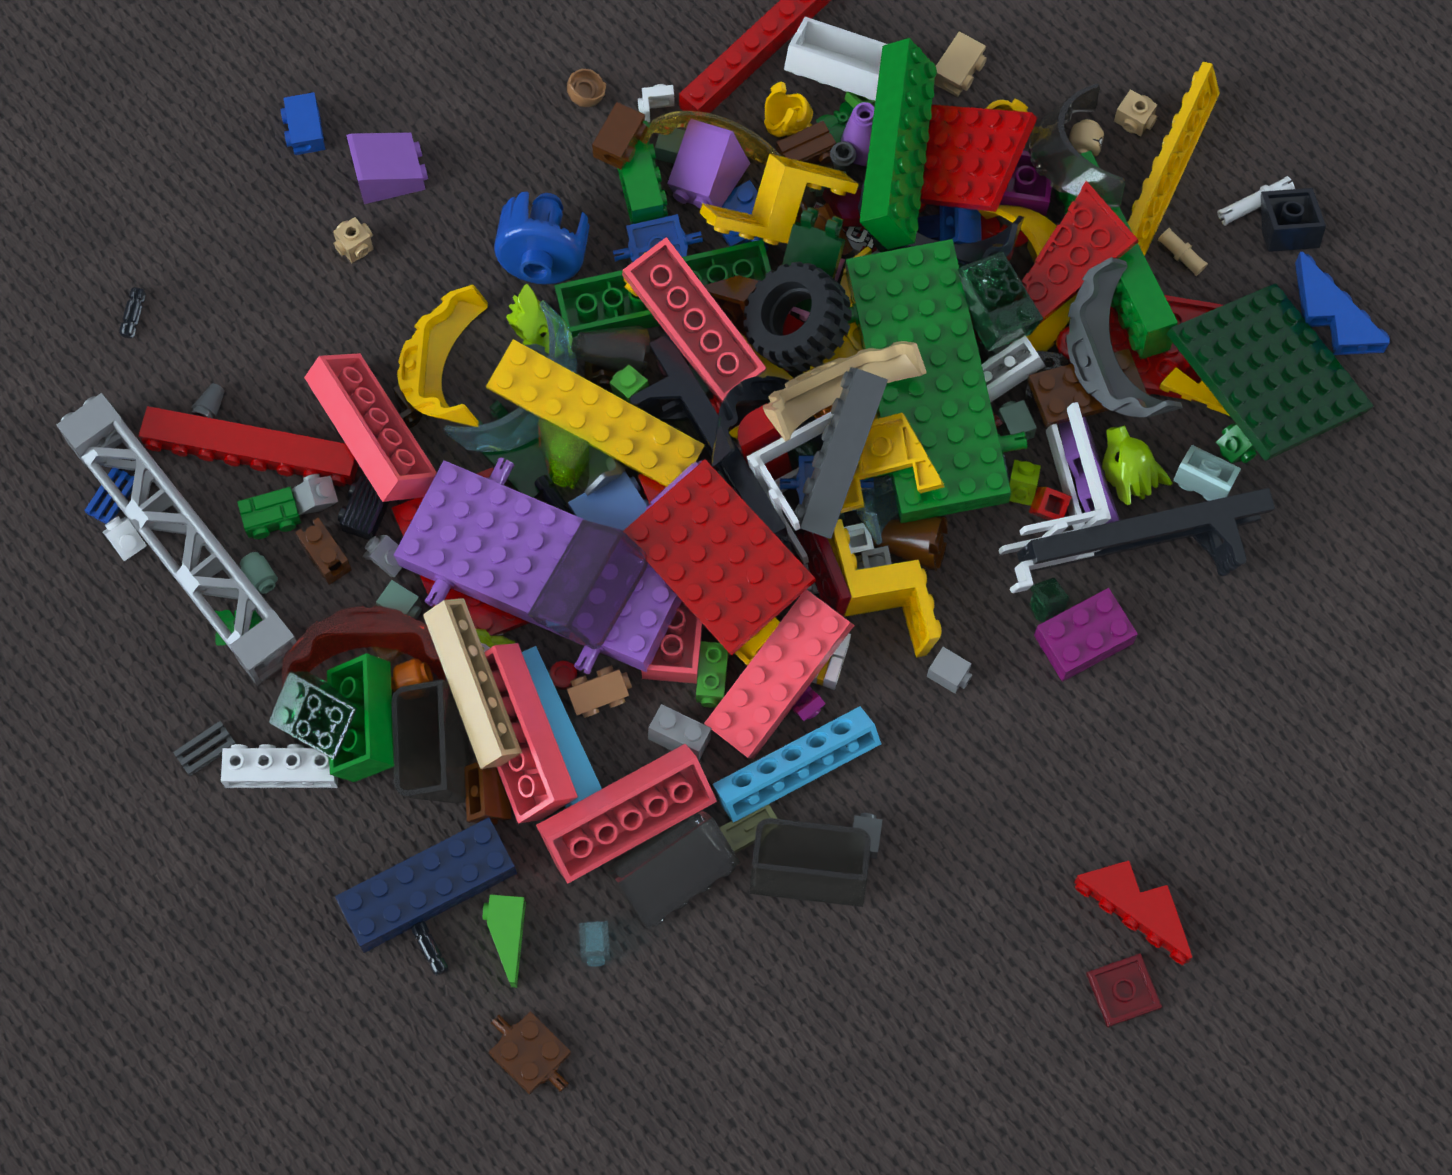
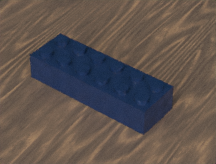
(426, 885)

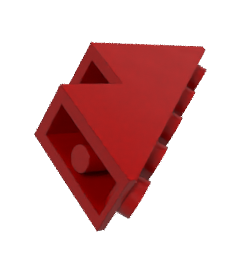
(1147, 911)

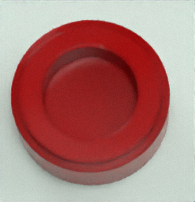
(562, 673)

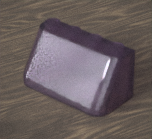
(590, 584)

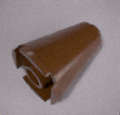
(916, 540)

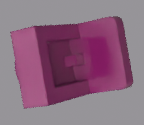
(808, 705)

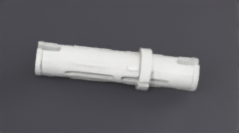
(1251, 202)

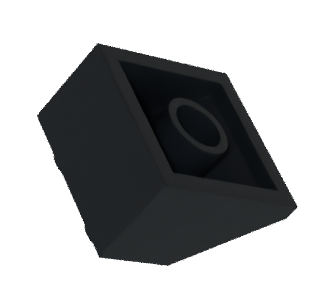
(1291, 220)

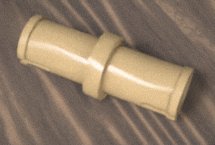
(1182, 251)

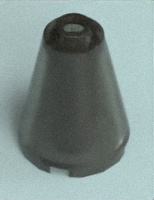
(614, 347)

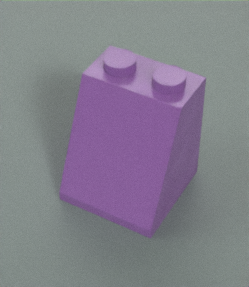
(386, 165)
(707, 165)

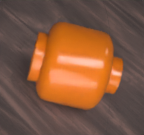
(410, 673)

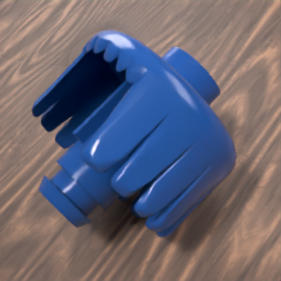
(536, 246)

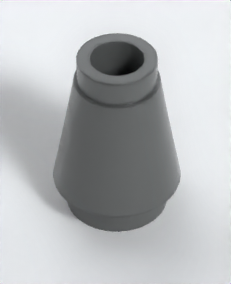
(842, 157)
(209, 402)

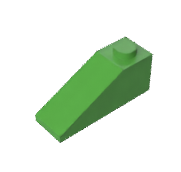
(506, 923)

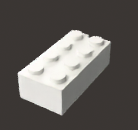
(835, 57)

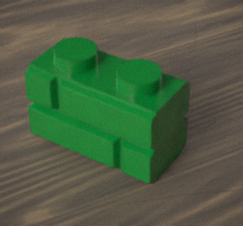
(269, 513)

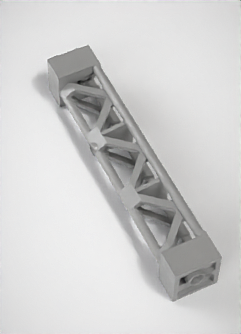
(93, 435)

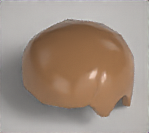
(585, 88)

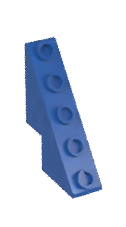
(1329, 306)

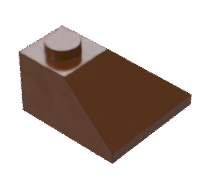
(732, 297)

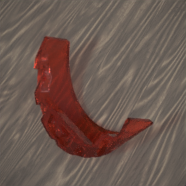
(359, 629)

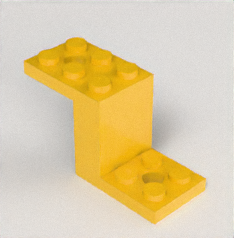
(778, 199)
(889, 588)

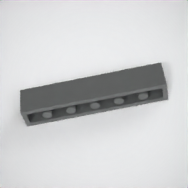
(840, 451)

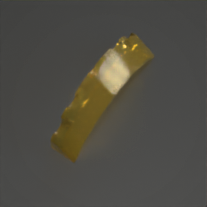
(751, 143)

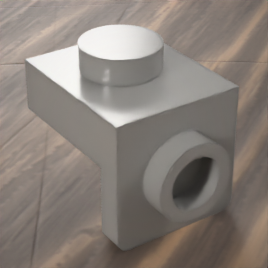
(381, 552)

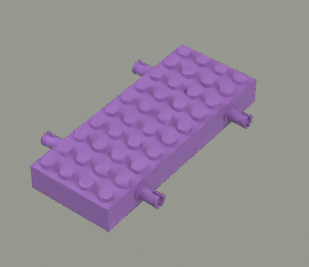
(503, 550)

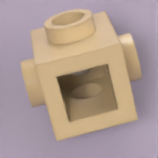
(1136, 113)
(353, 239)

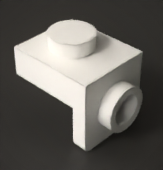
(655, 97)
(124, 537)

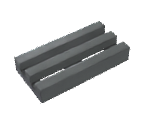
(197, 741)

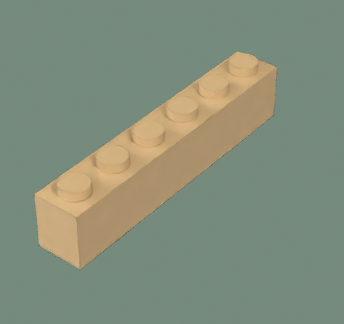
(472, 683)

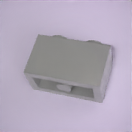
(675, 729)

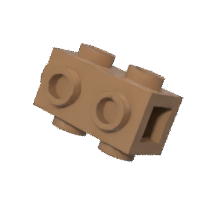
(606, 688)

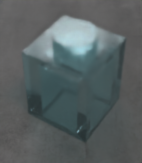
(595, 943)

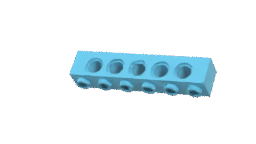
(796, 764)

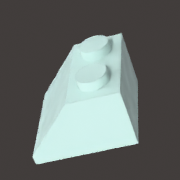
(1206, 474)

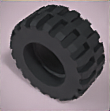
(775, 299)

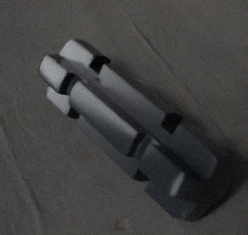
(132, 312)
(551, 494)
(429, 948)

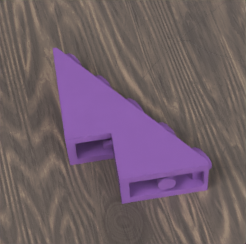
(1075, 464)

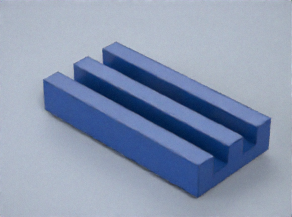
(90, 509)

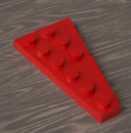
(1080, 242)

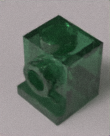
(1042, 603)

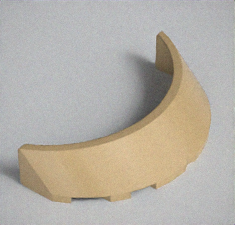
(822, 385)

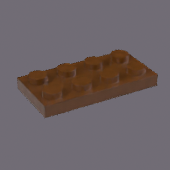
(1059, 388)

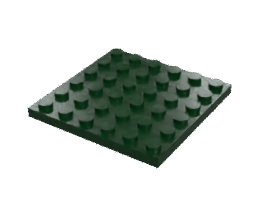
(1270, 371)

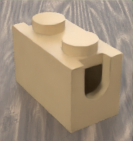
(959, 64)

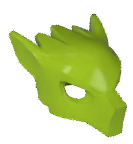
(528, 319)
(1136, 466)

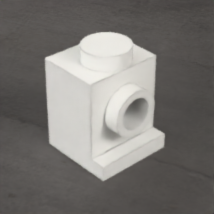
(859, 538)

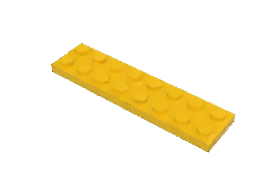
(1174, 156)
(593, 414)

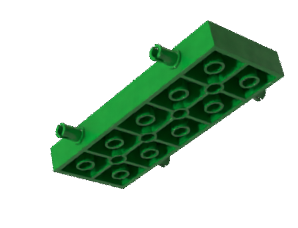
(921, 300)

